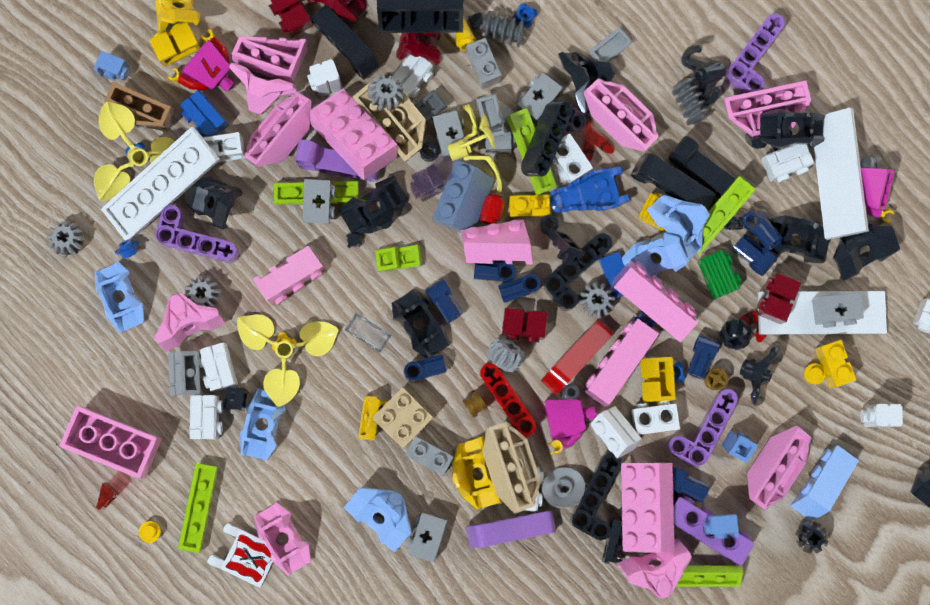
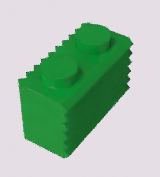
(719, 274)

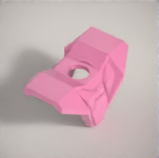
(262, 93)
(183, 319)
(288, 556)
(659, 579)

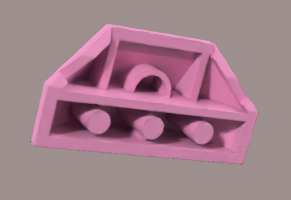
(746, 108)
(621, 114)
(280, 131)
(778, 466)

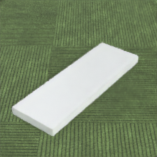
(840, 177)
(160, 184)
(802, 319)

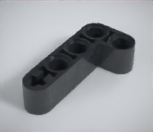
(345, 41)
(554, 122)
(699, 167)
(671, 180)
(579, 267)
(599, 493)

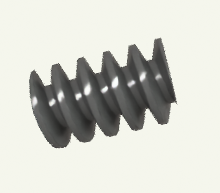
(503, 28)
(690, 101)

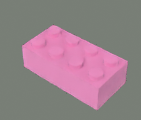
(353, 134)
(655, 300)
(621, 363)
(110, 442)
(647, 507)

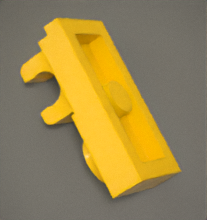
(529, 206)
(368, 427)

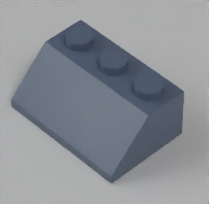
(463, 197)

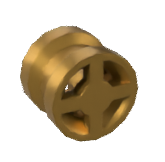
(719, 376)
(475, 404)

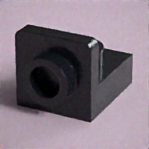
(236, 398)

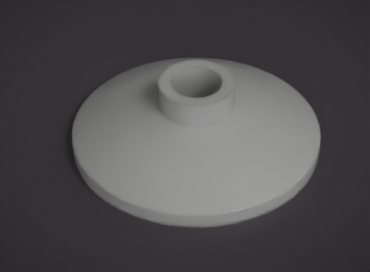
(563, 479)

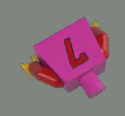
(206, 67)

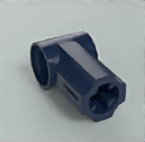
(763, 229)
(759, 258)
(491, 272)
(517, 289)
(442, 297)
(704, 351)
(427, 368)
(688, 485)

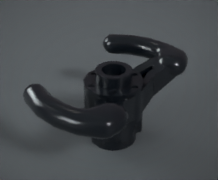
(705, 74)
(759, 372)

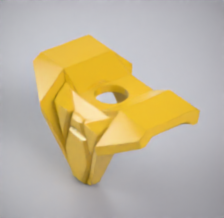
(168, 13)
(476, 492)

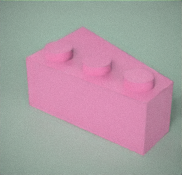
(270, 58)
(497, 242)
(289, 276)

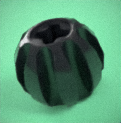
(736, 334)
(814, 544)

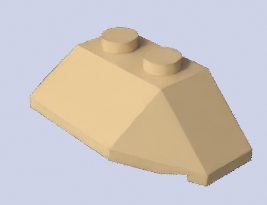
(402, 123)
(511, 467)

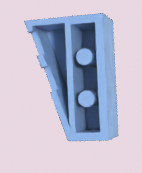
(825, 483)

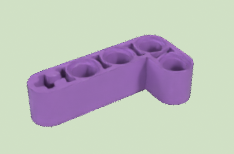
(756, 51)
(324, 160)
(198, 240)
(707, 424)
(510, 529)

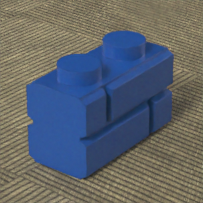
(203, 114)

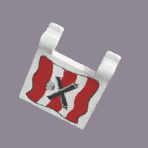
(247, 558)

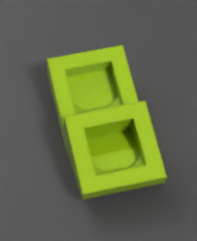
(398, 258)

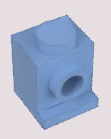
(111, 67)
(739, 446)
(722, 525)

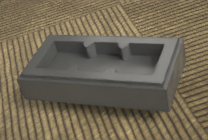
(431, 105)

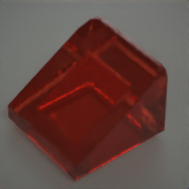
(106, 496)

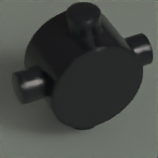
(476, 20)
(353, 240)

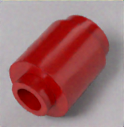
(492, 209)

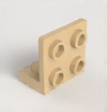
(402, 417)

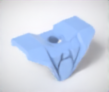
(682, 220)
(664, 244)
(129, 311)
(256, 442)
(391, 505)

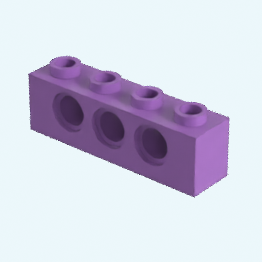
(736, 552)

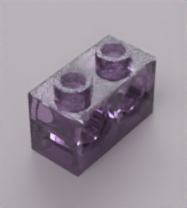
(426, 183)

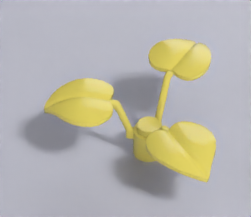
(113, 122)
(462, 147)
(283, 384)

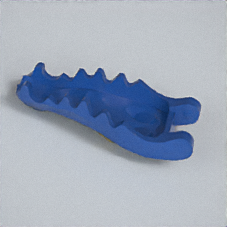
(591, 192)

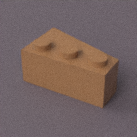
(146, 110)

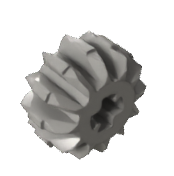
(385, 99)
(73, 240)
(204, 285)
(596, 307)
(505, 354)

